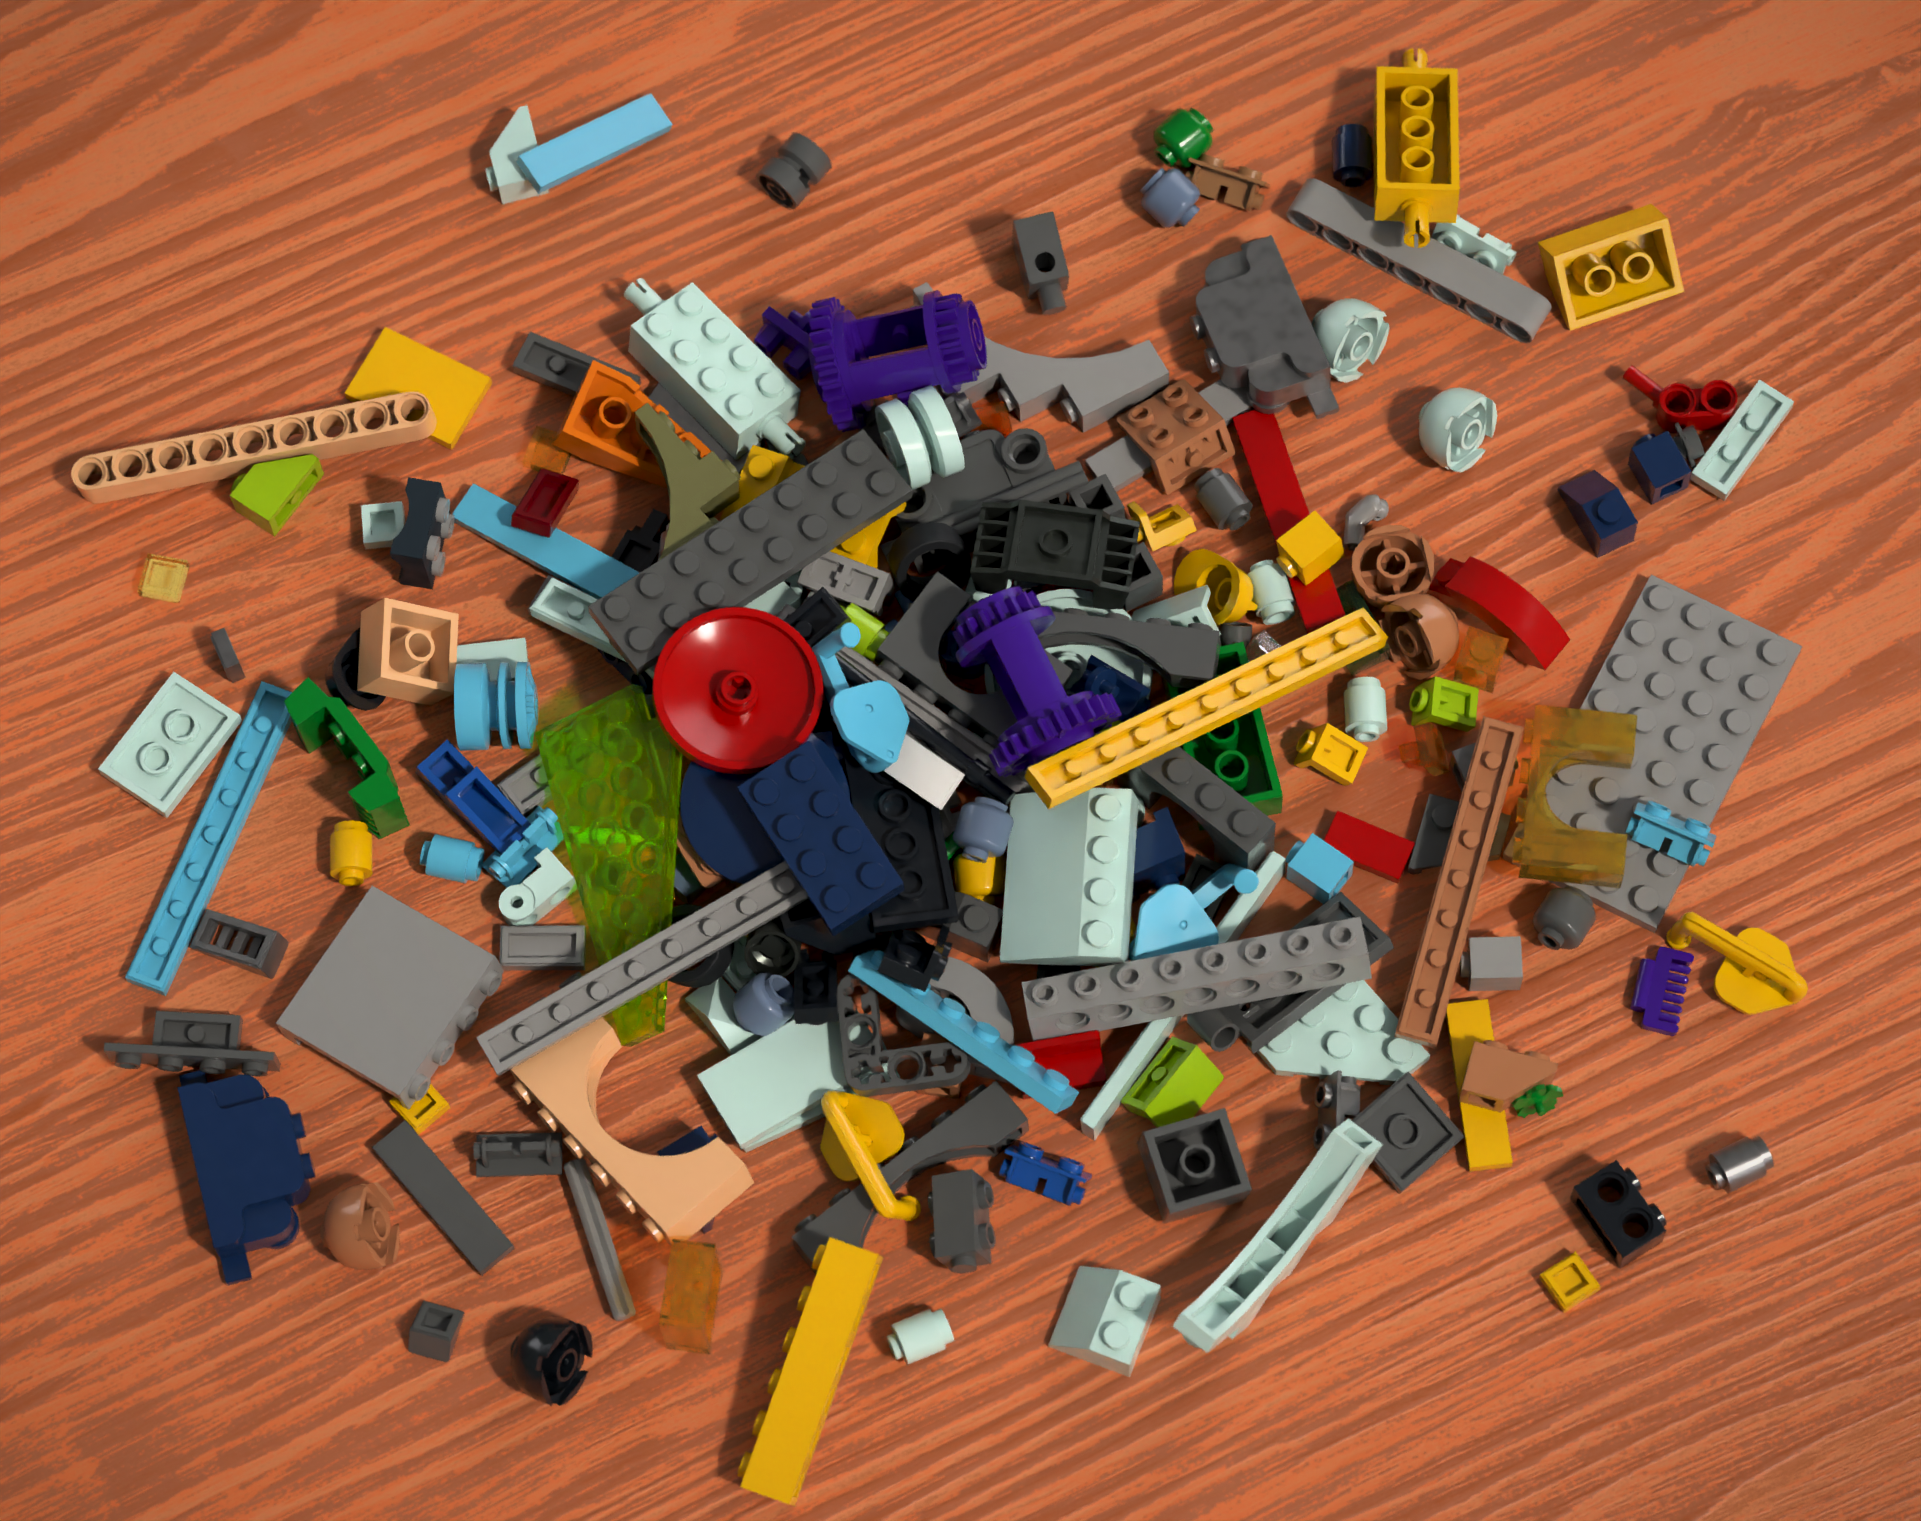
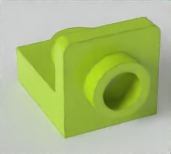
(1444, 704)

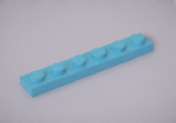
(973, 1037)

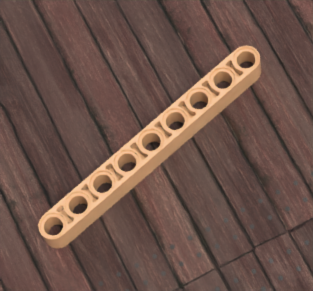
(236, 439)

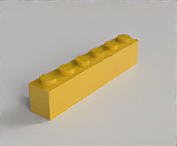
(810, 1372)

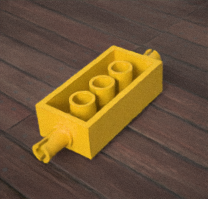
(1416, 146)

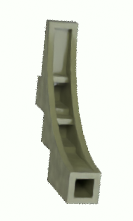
(694, 485)

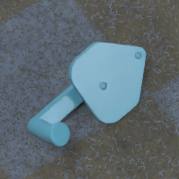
(866, 715)
(1176, 917)

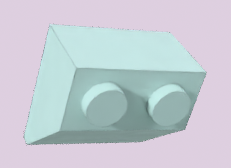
(1106, 1318)

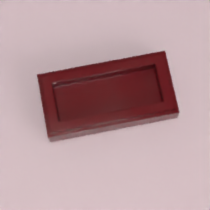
(545, 502)

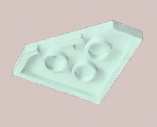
(1347, 1034)

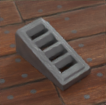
(263, 955)

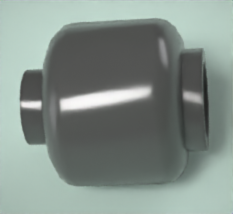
(1564, 918)

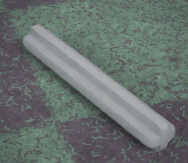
(599, 1239)

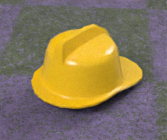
(1229, 585)

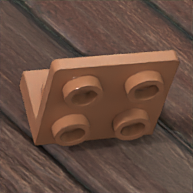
(1178, 435)

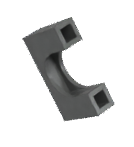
(913, 656)
(1236, 826)

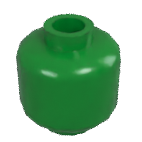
(1182, 136)

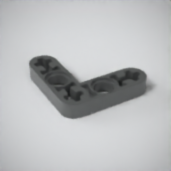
(872, 1052)

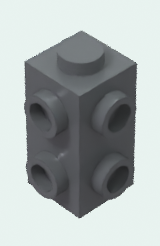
(961, 1220)

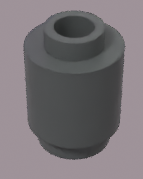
(1223, 499)

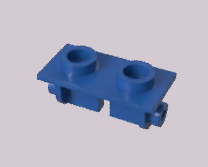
(1061, 1176)

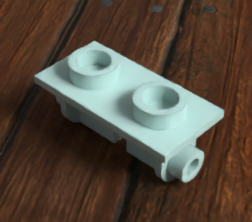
(1464, 238)

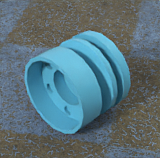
(494, 706)

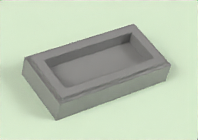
(543, 947)

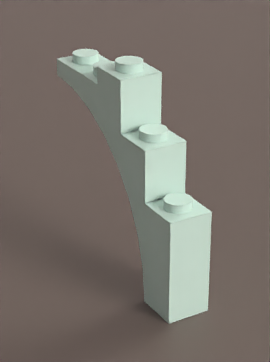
(1281, 1242)

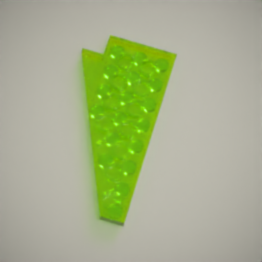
(619, 816)

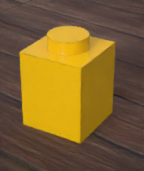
(1309, 549)

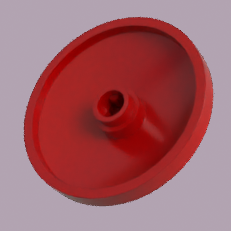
(737, 690)

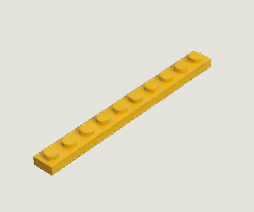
(1205, 708)

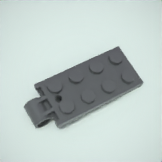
(1267, 1018)

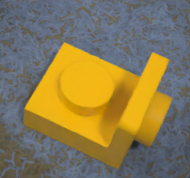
(1330, 753)

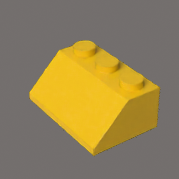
(1612, 266)

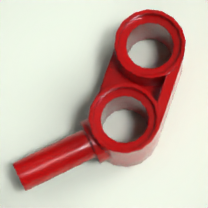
(1694, 402)

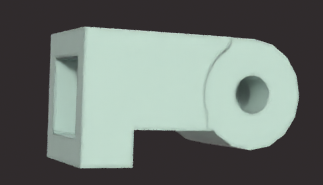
(538, 893)

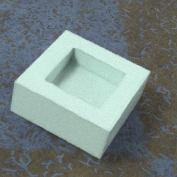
(382, 523)

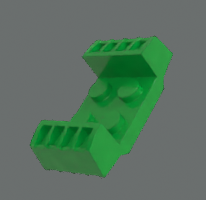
(325, 717)

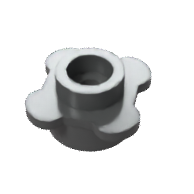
(1688, 443)

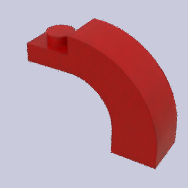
(1504, 606)

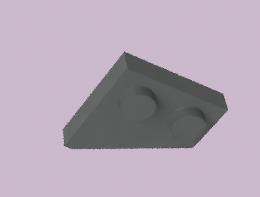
(1436, 830)

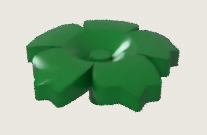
(1537, 1099)

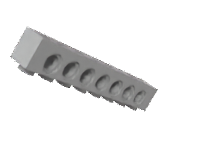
(1197, 979)

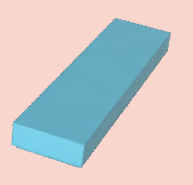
(594, 143)

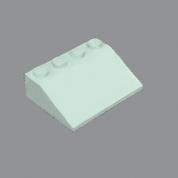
(1070, 879)

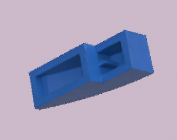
(472, 797)

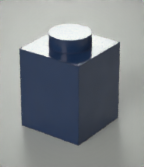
(1659, 466)

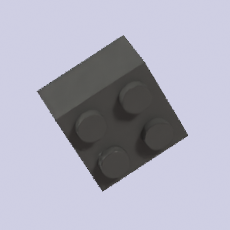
(1194, 1166)

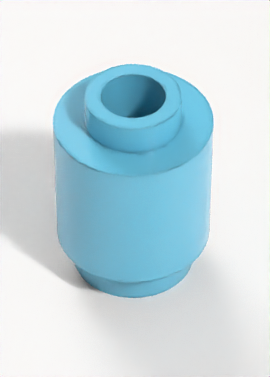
(452, 859)

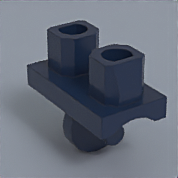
(1106, 679)

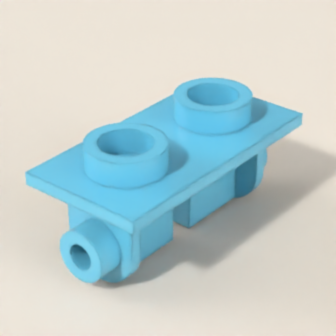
(1687, 836)
(518, 859)

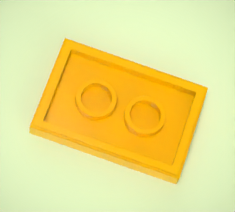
(404, 365)

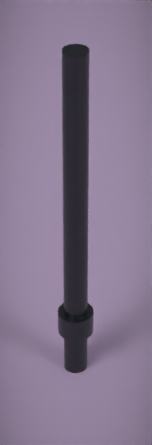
(975, 771)

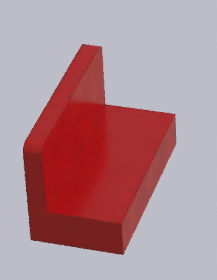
(1073, 1056)

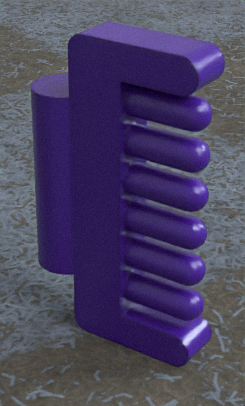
(1651, 988)

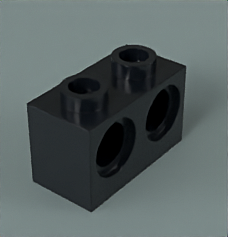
(1608, 1218)

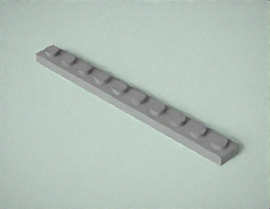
(641, 968)

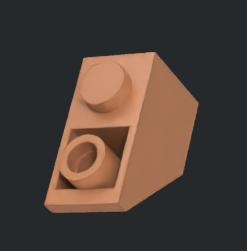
(1501, 1076)

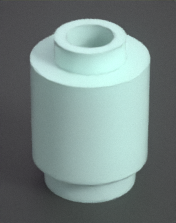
(1271, 592)
(1365, 709)
(920, 1336)

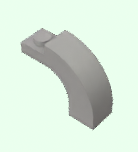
(981, 1002)

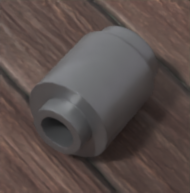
(1739, 1164)

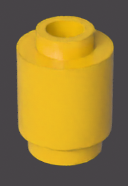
(351, 853)

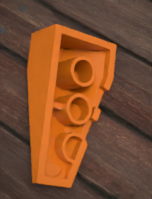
(603, 425)

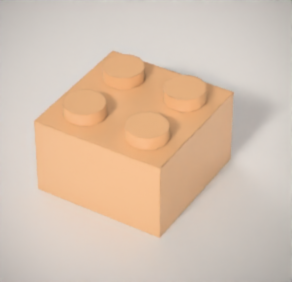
(407, 651)

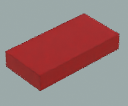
(1370, 846)

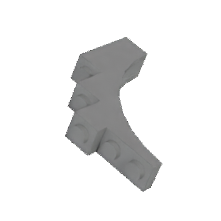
(1087, 388)

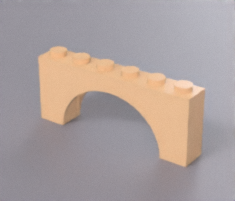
(669, 1191)

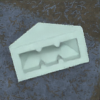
(715, 1009)

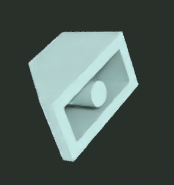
(505, 173)

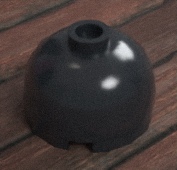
(549, 1359)

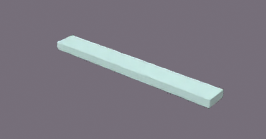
(1158, 1031)

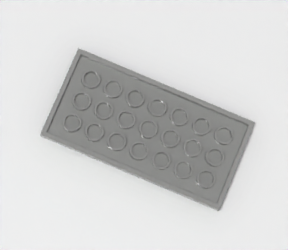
(1699, 701)

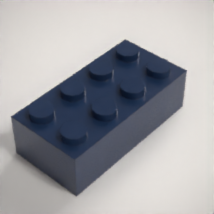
(821, 838)

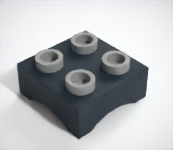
(423, 535)

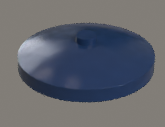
(724, 828)

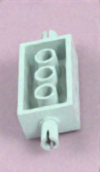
(713, 370)

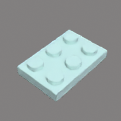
(170, 744)

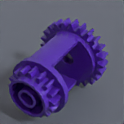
(852, 381)
(1005, 635)

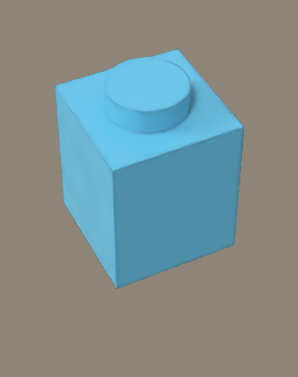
(1318, 868)

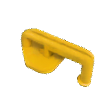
(1756, 965)
(859, 1137)

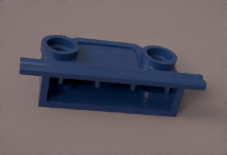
(245, 1166)

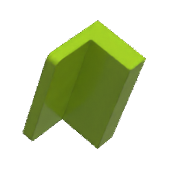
(1173, 1084)

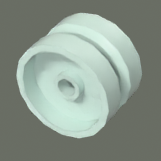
(920, 437)

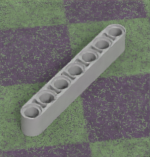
(1431, 269)

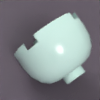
(1350, 335)
(1455, 427)

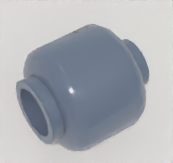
(1170, 198)
(983, 829)
(764, 1004)

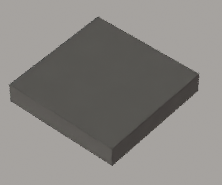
(1411, 1131)

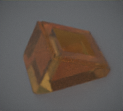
(994, 417)

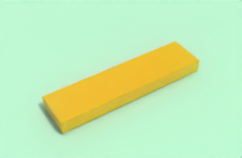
(1484, 1129)

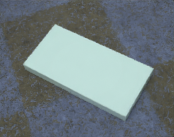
(779, 1077)

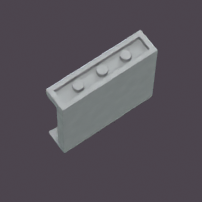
(392, 996)

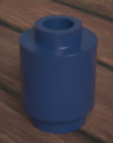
(1352, 155)

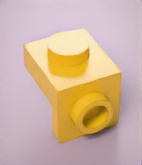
(1163, 528)

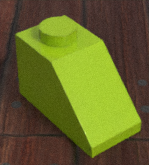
(275, 490)

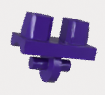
(790, 332)

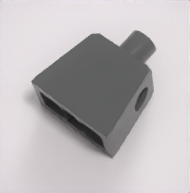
(1037, 249)

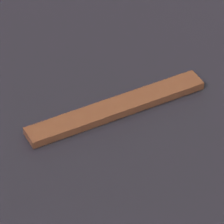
(1459, 882)

